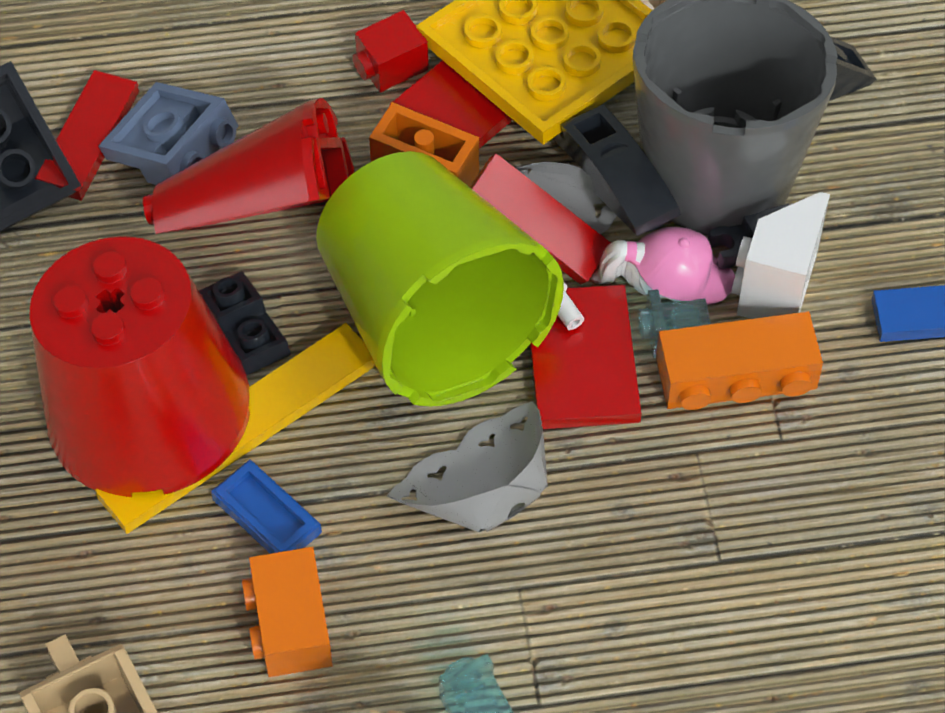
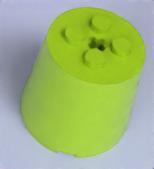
(435, 278)

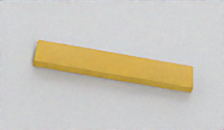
(273, 405)

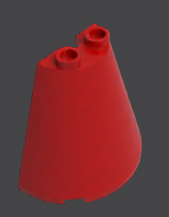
(270, 170)

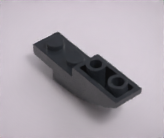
(618, 169)

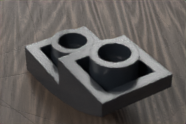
(245, 322)

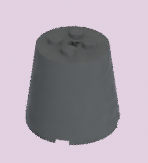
(730, 102)

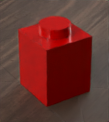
(390, 51)

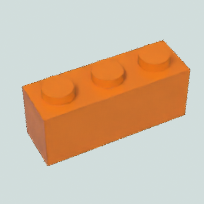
(738, 360)

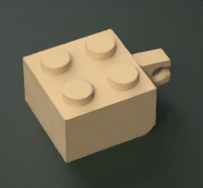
(90, 685)

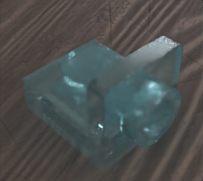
(669, 316)
(472, 688)

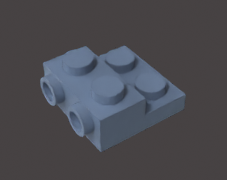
(170, 131)

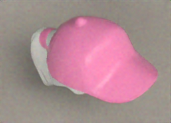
(669, 260)

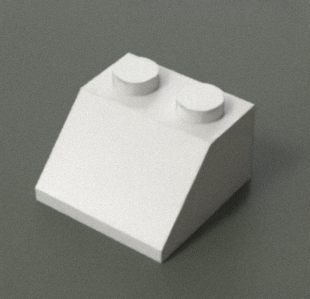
(779, 259)

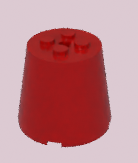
(134, 369)

